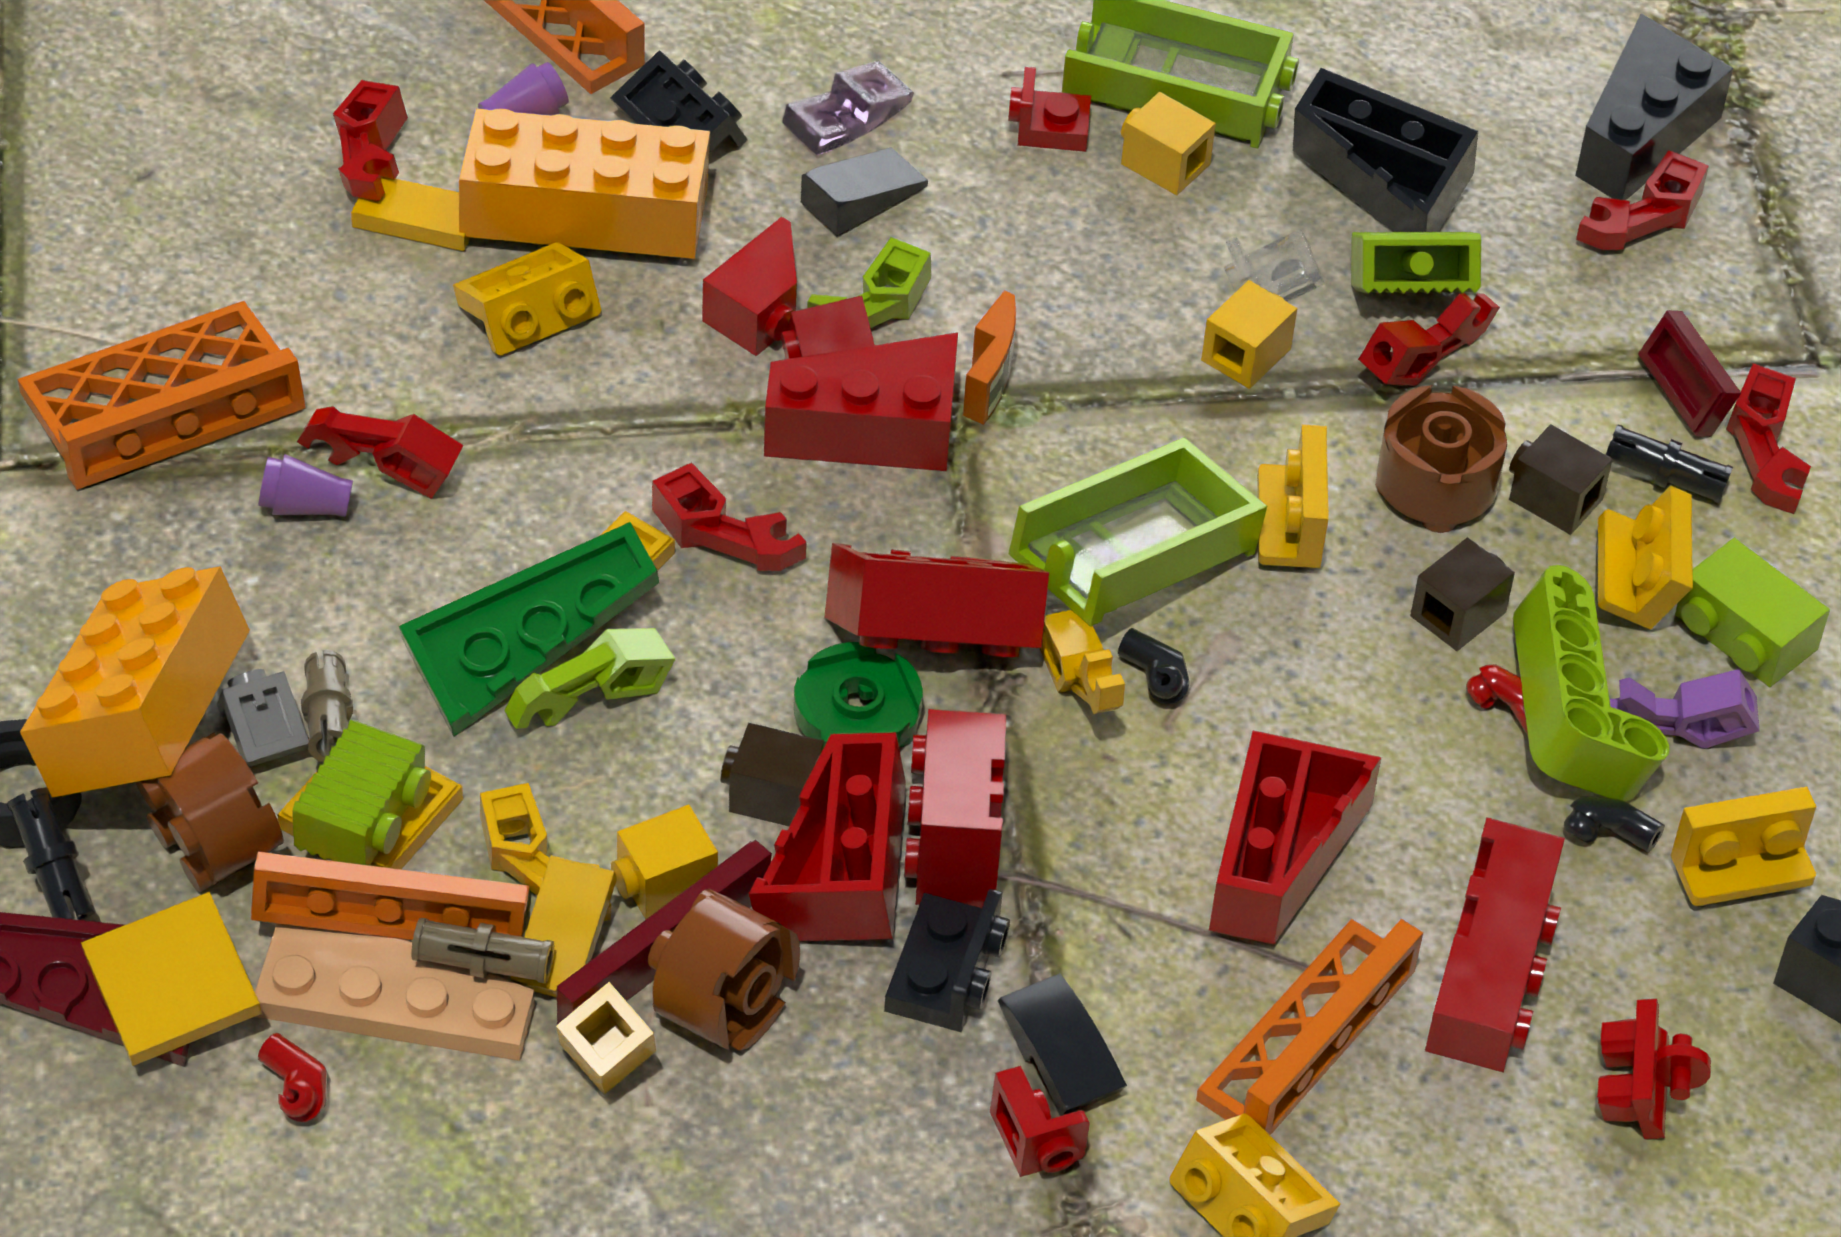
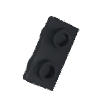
(674, 96)
(946, 959)

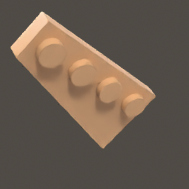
(379, 991)

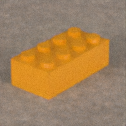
(584, 183)
(136, 681)

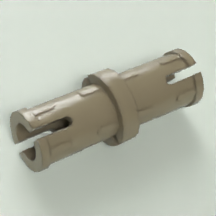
(326, 702)
(440, 943)

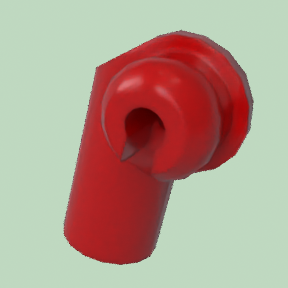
(1498, 683)
(303, 1077)

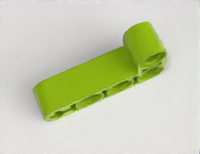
(1566, 694)

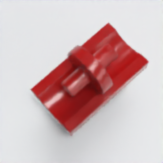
(1655, 1068)

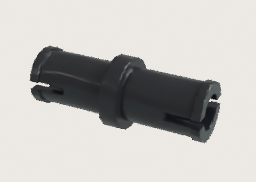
(1668, 463)
(50, 855)

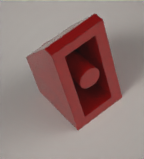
(754, 290)

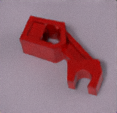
(366, 128)
(1666, 202)
(1420, 350)
(1757, 425)
(402, 448)
(697, 517)

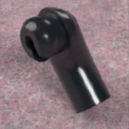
(1163, 665)
(1617, 817)

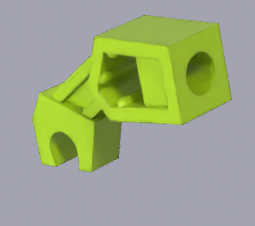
(898, 266)
(617, 662)

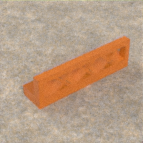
(600, 28)
(378, 898)
(1319, 1037)

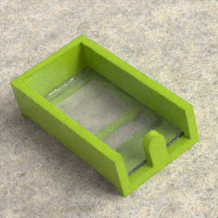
(1195, 56)
(1137, 528)

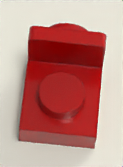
(1049, 118)
(1027, 1128)

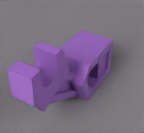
(1702, 710)

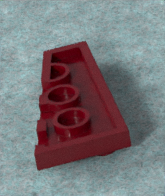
(50, 976)

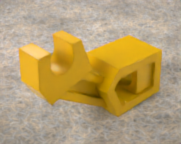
(1080, 662)
(509, 814)

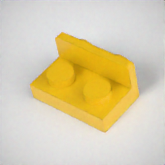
(531, 297)
(1296, 503)
(1646, 560)
(1745, 846)
(1250, 1183)

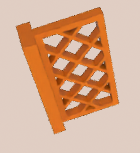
(170, 415)

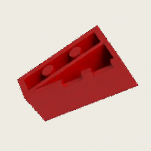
(865, 405)
(936, 601)
(957, 806)
(1286, 829)
(842, 850)
(1496, 947)

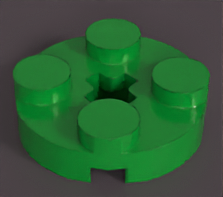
(854, 668)

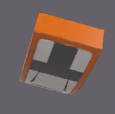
(990, 359)

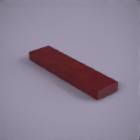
(626, 960)

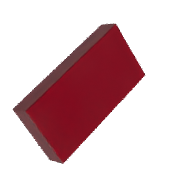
(1689, 373)

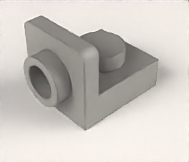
(262, 716)

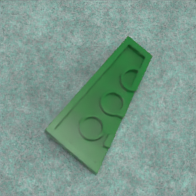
(500, 635)

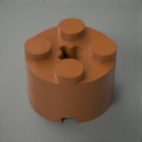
(1441, 456)
(211, 812)
(723, 971)

